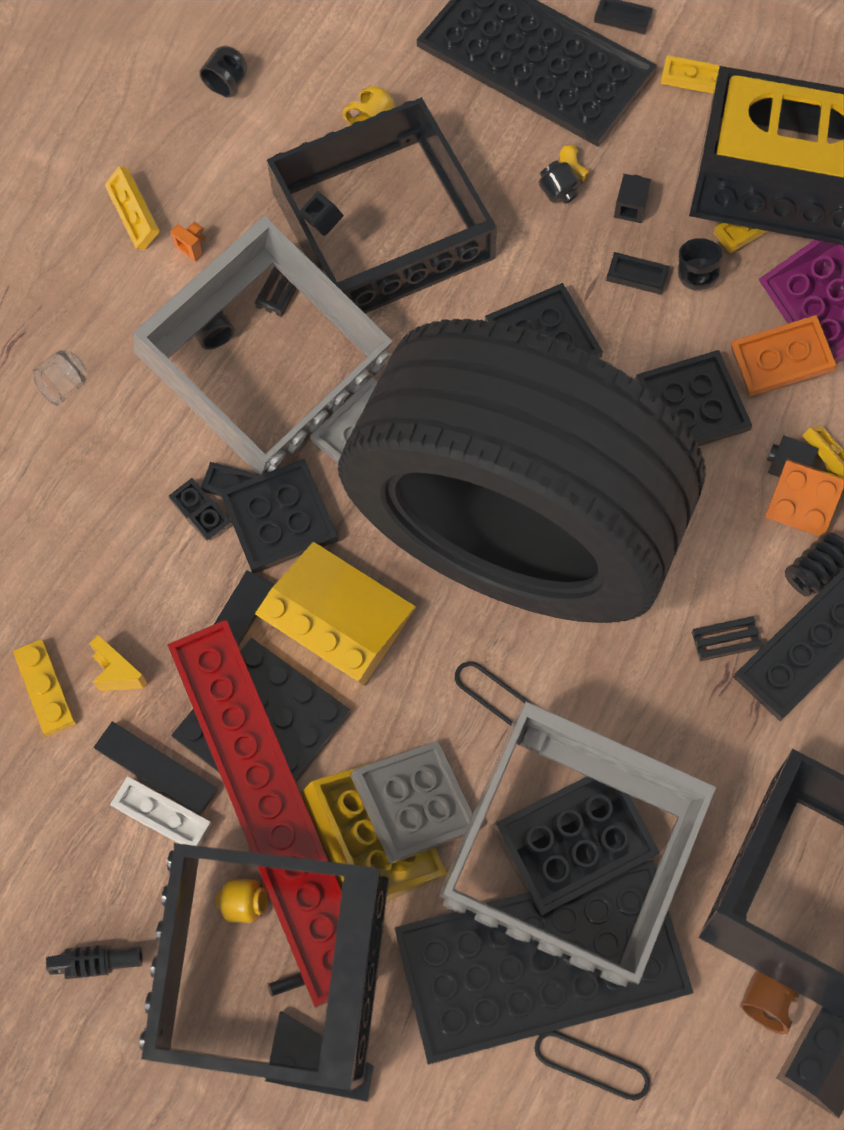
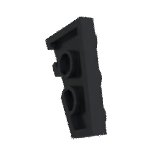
(301, 1047)

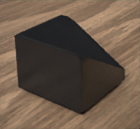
(321, 213)

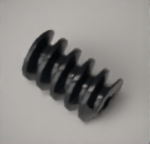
(816, 564)

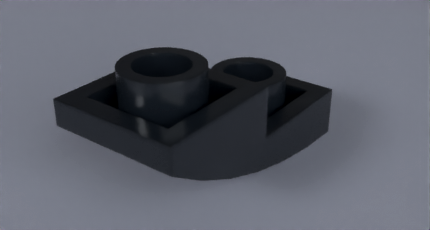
(199, 509)

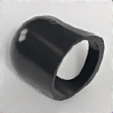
(224, 71)
(699, 263)

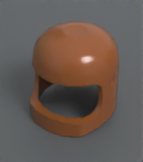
(771, 996)

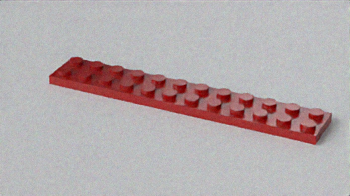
(262, 796)

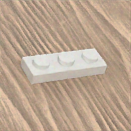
(160, 813)

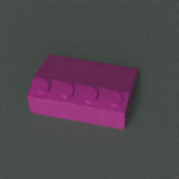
(810, 286)

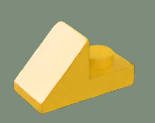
(118, 672)

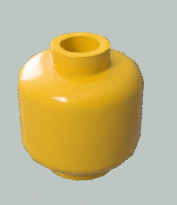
(242, 900)

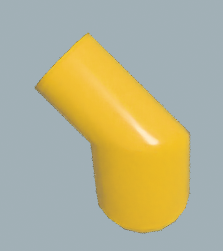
(569, 154)

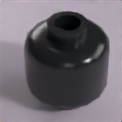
(559, 182)

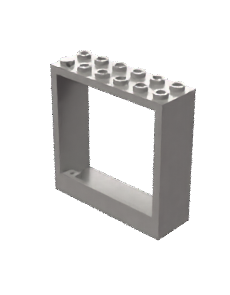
(215, 289)
(620, 769)

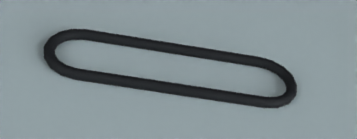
(480, 700)
(589, 1080)

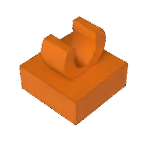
(189, 240)

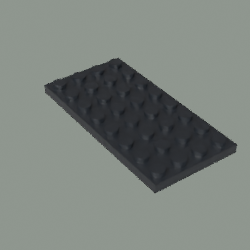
(540, 61)
(489, 990)

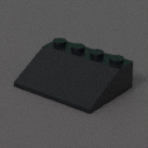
(574, 841)

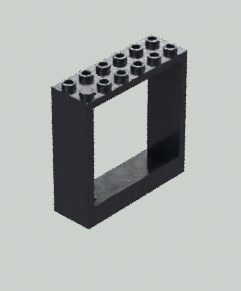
(362, 144)
(726, 928)
(351, 980)

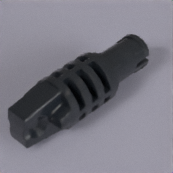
(93, 961)

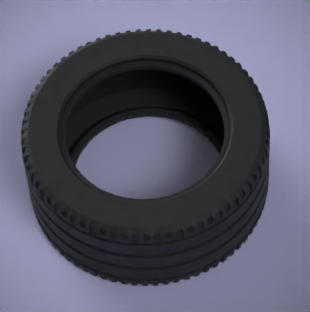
(525, 470)

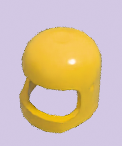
(373, 101)

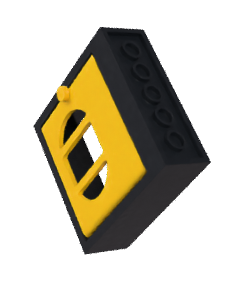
(768, 177)

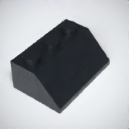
(817, 1061)

